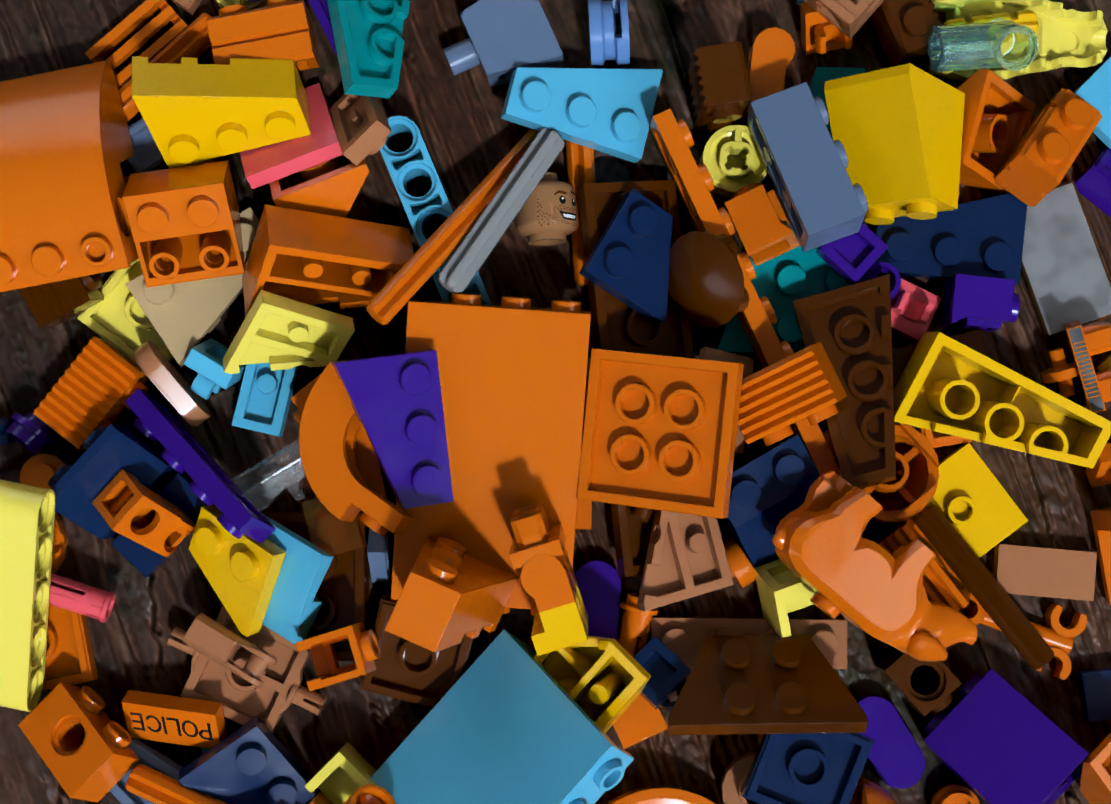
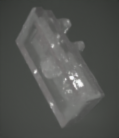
(272, 475)

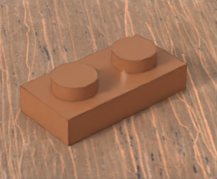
(360, 126)

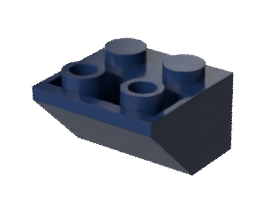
(104, 457)

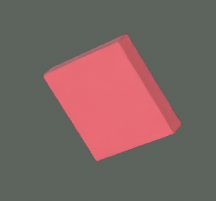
(292, 156)

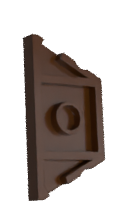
(764, 689)

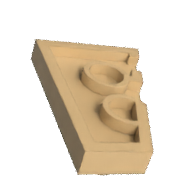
(192, 309)

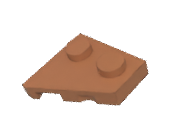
(682, 560)

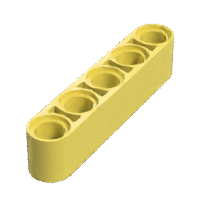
(25, 582)

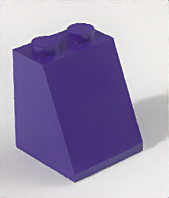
(1004, 745)

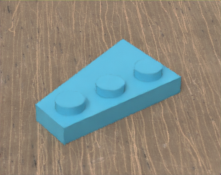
(587, 105)

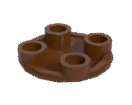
(707, 278)

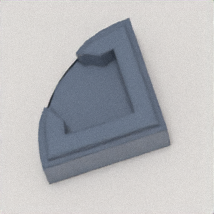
(378, 557)

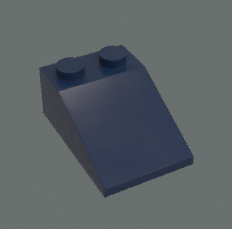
(764, 490)

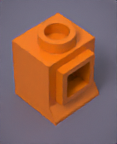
(761, 223)
(326, 664)

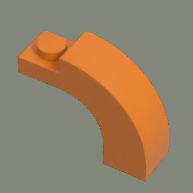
(329, 459)

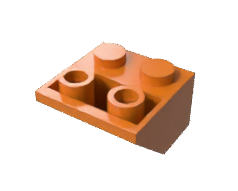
(185, 223)

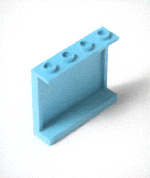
(504, 740)

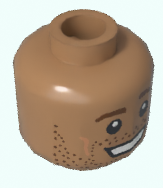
(548, 213)

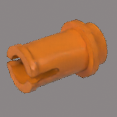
(634, 625)

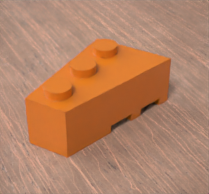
(322, 258)
(449, 597)

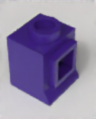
(979, 302)

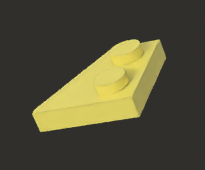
(287, 335)

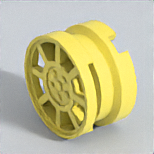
(733, 160)

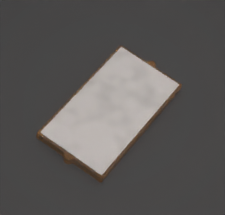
(1063, 263)

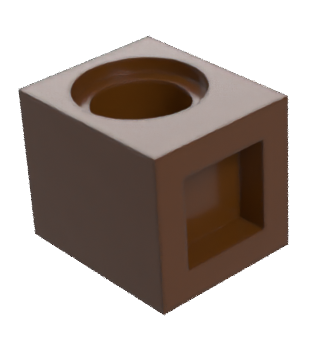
(935, 697)

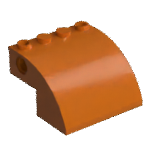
(63, 177)

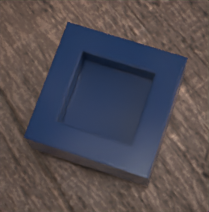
(665, 670)

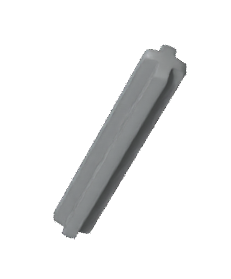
(501, 211)

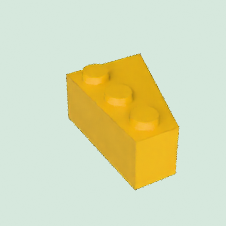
(219, 108)

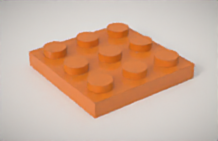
(660, 432)

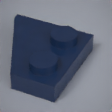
(634, 257)
(248, 770)

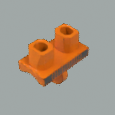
(1084, 343)

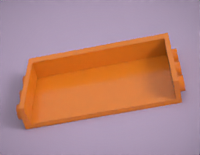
(510, 420)

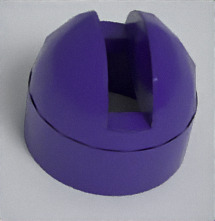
(883, 267)

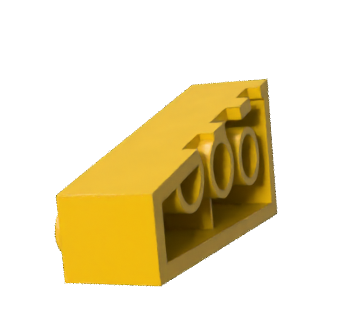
(983, 401)

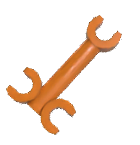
(1057, 637)

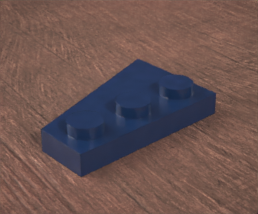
(974, 240)

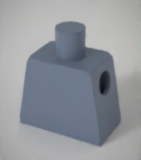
(503, 38)

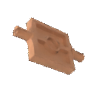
(240, 698)

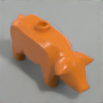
(861, 578)

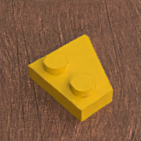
(237, 569)

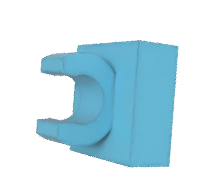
(208, 363)

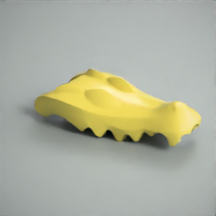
(1063, 35)

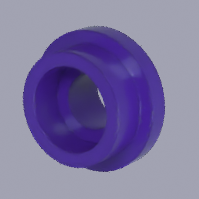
(30, 432)

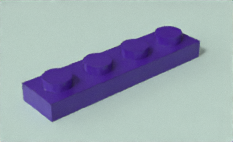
(209, 480)

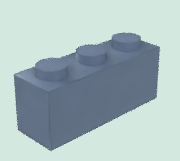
(807, 166)

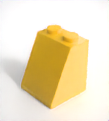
(899, 140)

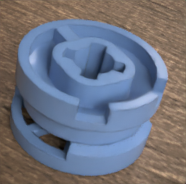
(603, 39)

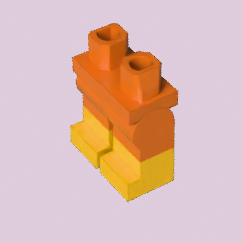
(548, 579)

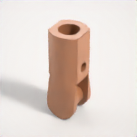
(223, 645)

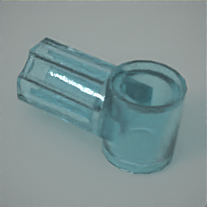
(980, 46)

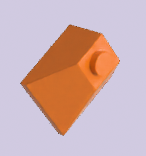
(992, 127)
(322, 189)

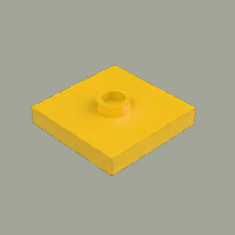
(975, 501)

